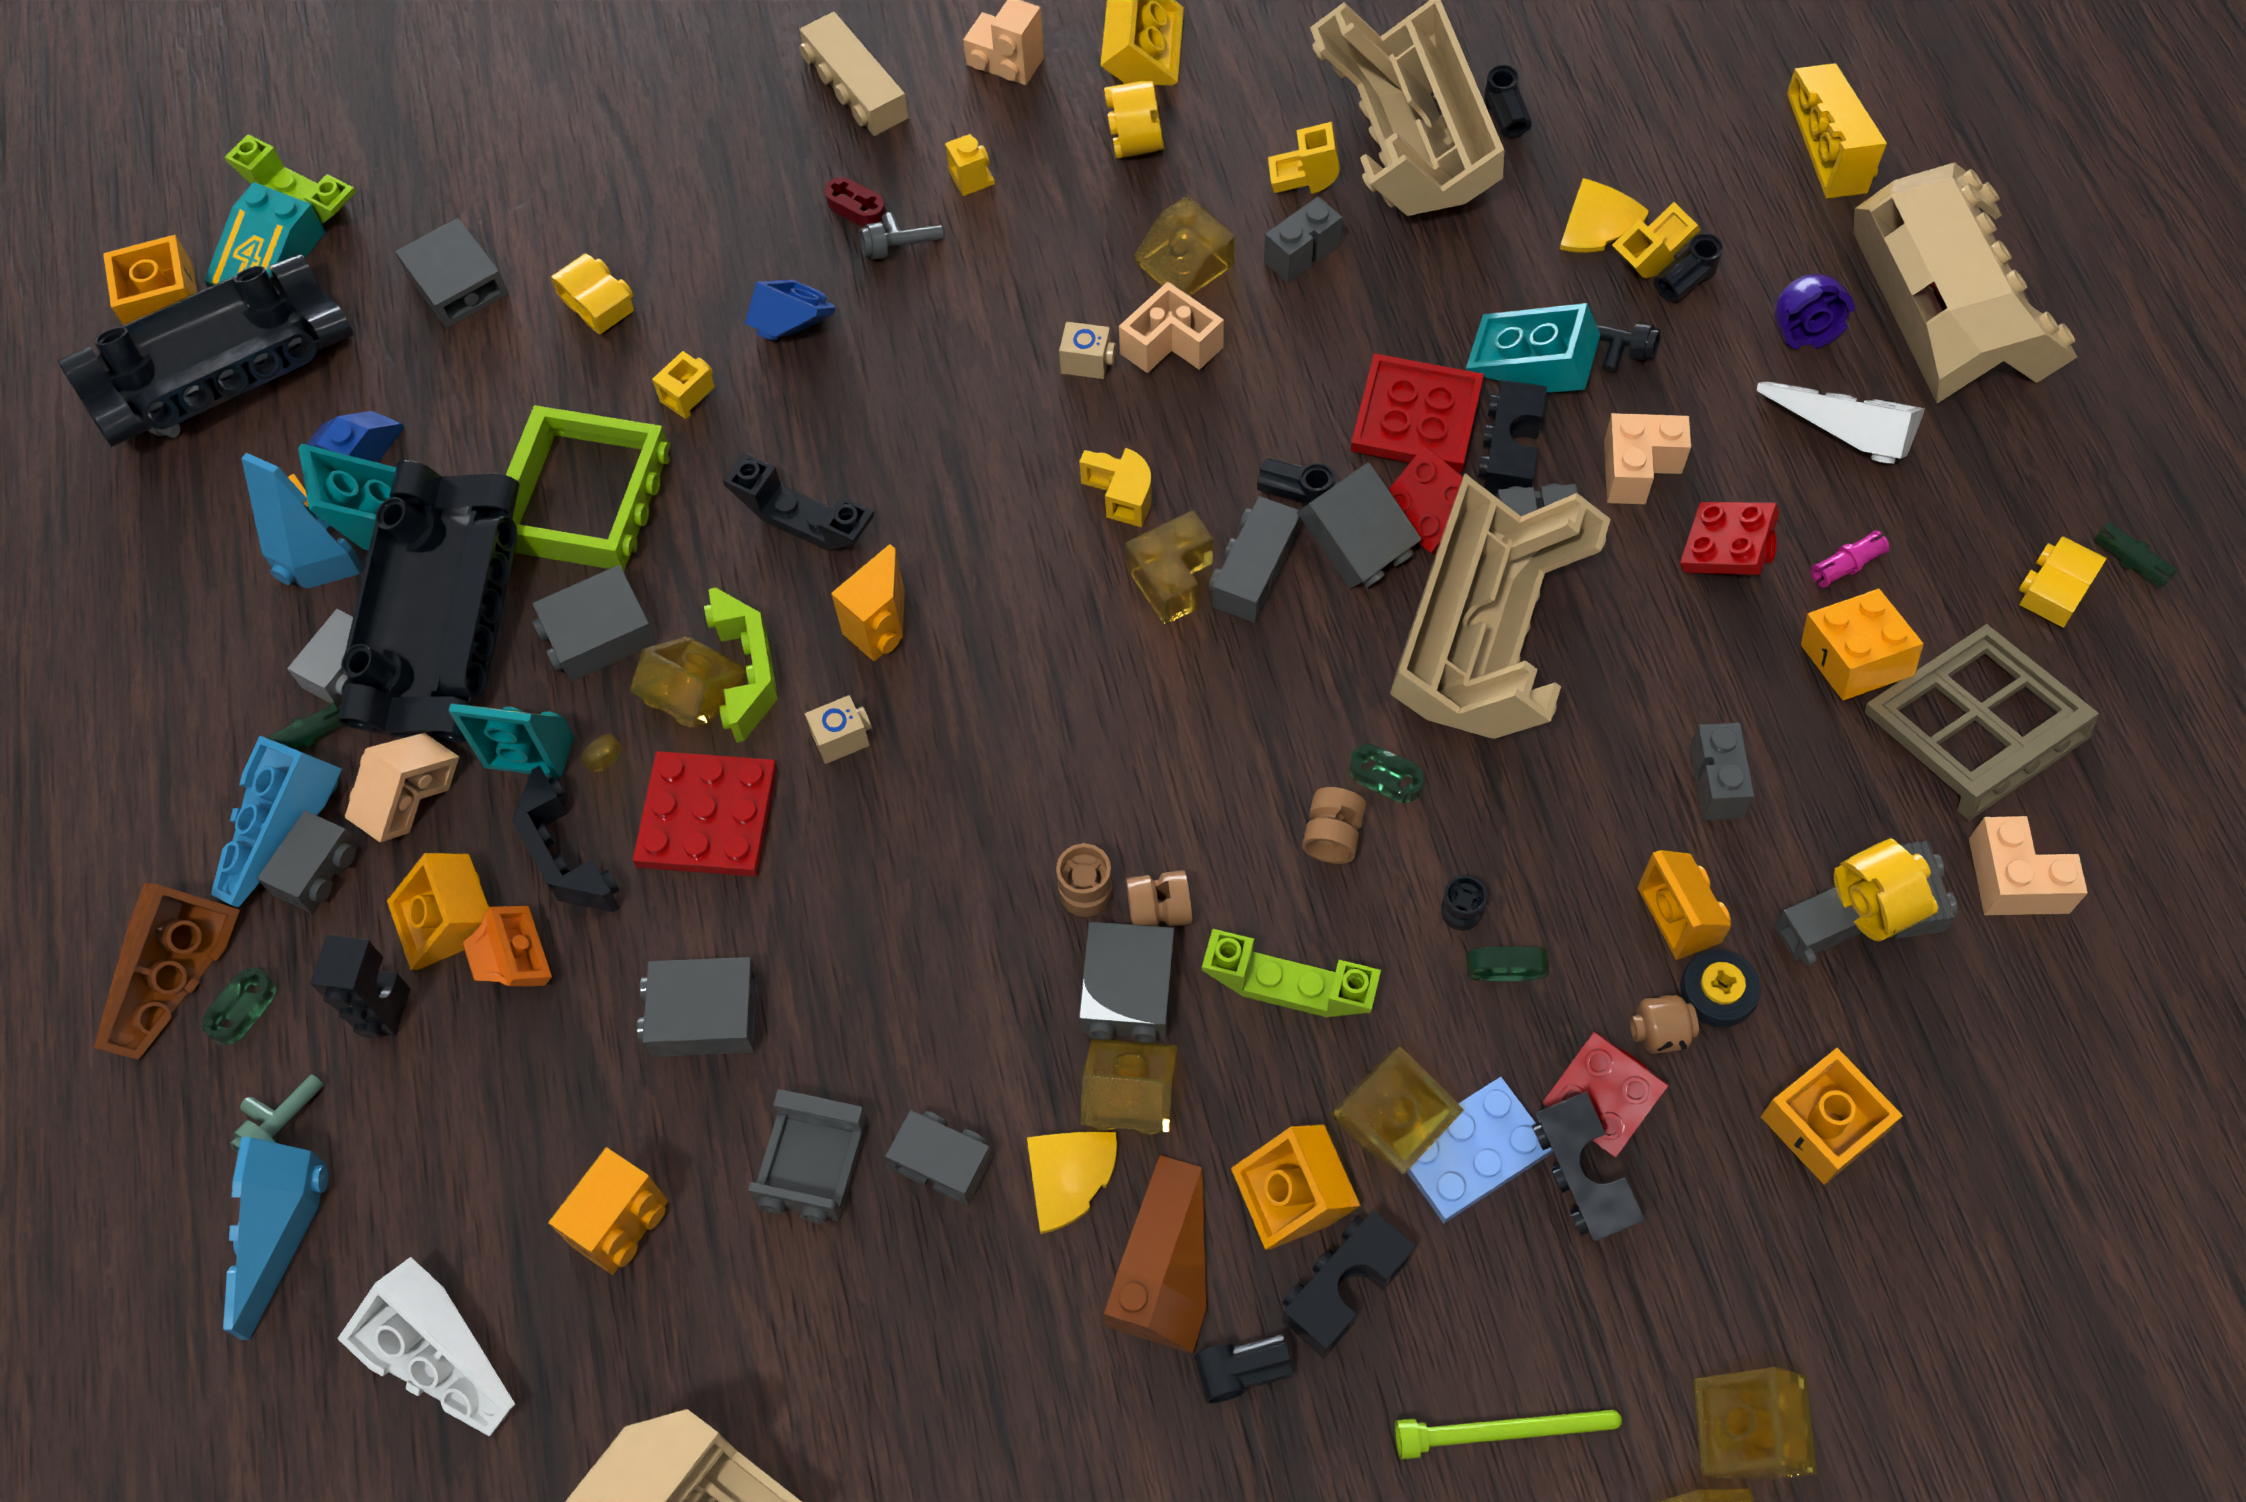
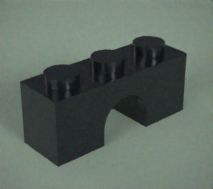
(1516, 414)
(354, 986)
(1600, 1207)
(1370, 1251)

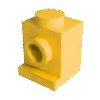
(968, 164)
(683, 383)

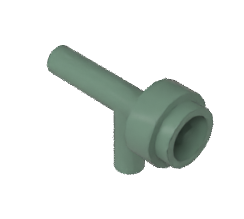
(273, 1120)

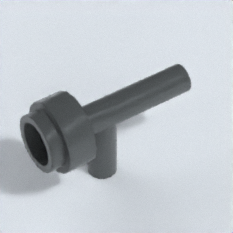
(875, 241)

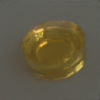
(601, 753)

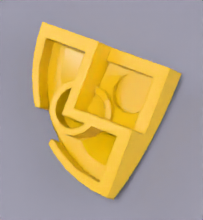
(1599, 217)
(1069, 1173)

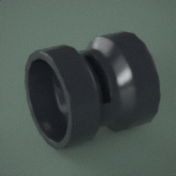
(1467, 894)

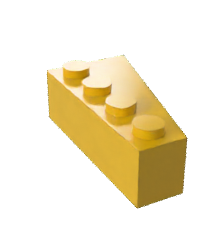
(1836, 130)

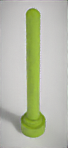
(1416, 1438)

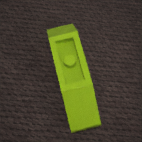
(261, 164)
(751, 702)
(1288, 983)

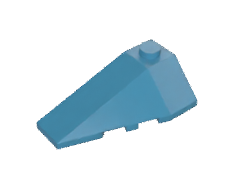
(277, 791)

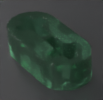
(1386, 773)
(1507, 964)
(238, 1006)

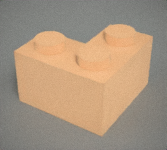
(1007, 43)
(1171, 323)
(1640, 447)
(394, 781)
(2018, 880)

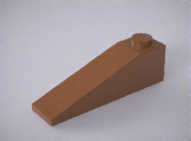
(160, 962)
(1162, 1271)

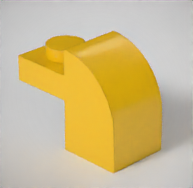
(1311, 165)
(1653, 246)
(1125, 481)

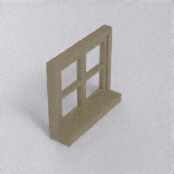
(2022, 757)

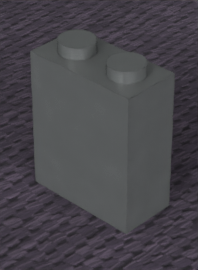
(452, 272)
(1360, 527)
(592, 624)
(699, 1007)

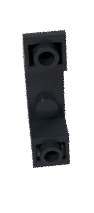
(793, 512)
(538, 808)

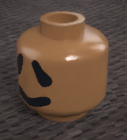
(1664, 1024)

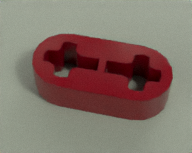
(858, 199)

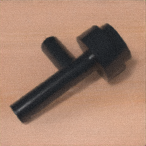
(1642, 342)

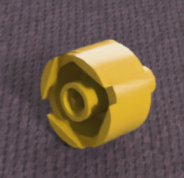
(1134, 118)
(1885, 889)

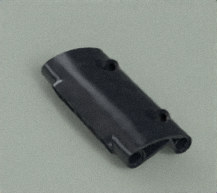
(214, 339)
(429, 602)

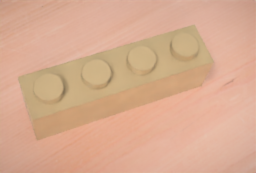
(853, 74)

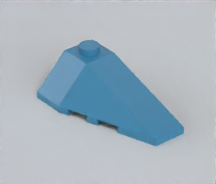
(292, 535)
(277, 1203)

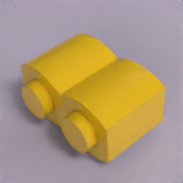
(593, 293)
(2062, 580)

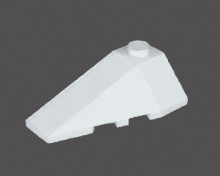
(1870, 426)
(420, 1337)

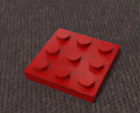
(1415, 407)
(705, 814)

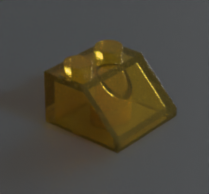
(1186, 247)
(686, 680)
(1128, 1086)
(1396, 1111)
(1754, 1425)

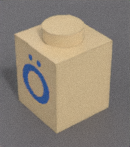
(1086, 350)
(838, 728)

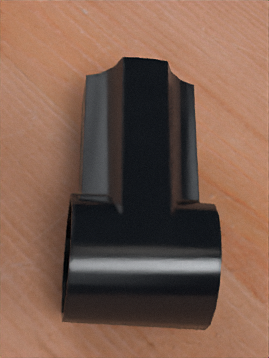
(1506, 102)
(1690, 268)
(1295, 481)
(1231, 1370)

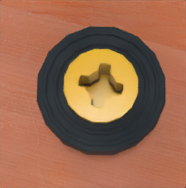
(1712, 1001)

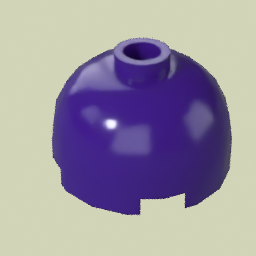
(1813, 311)

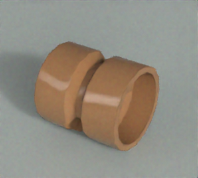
(1334, 825)
(1084, 880)
(1170, 888)

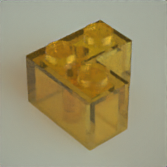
(1164, 564)

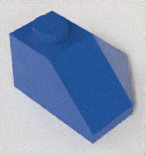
(786, 308)
(358, 435)

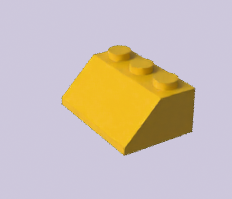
(1143, 40)

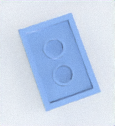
(1478, 1151)

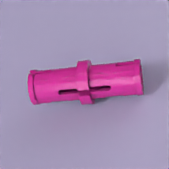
(1849, 559)

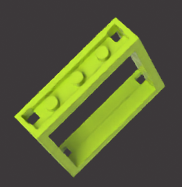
(634, 509)

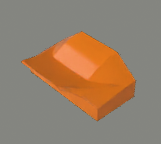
(507, 949)

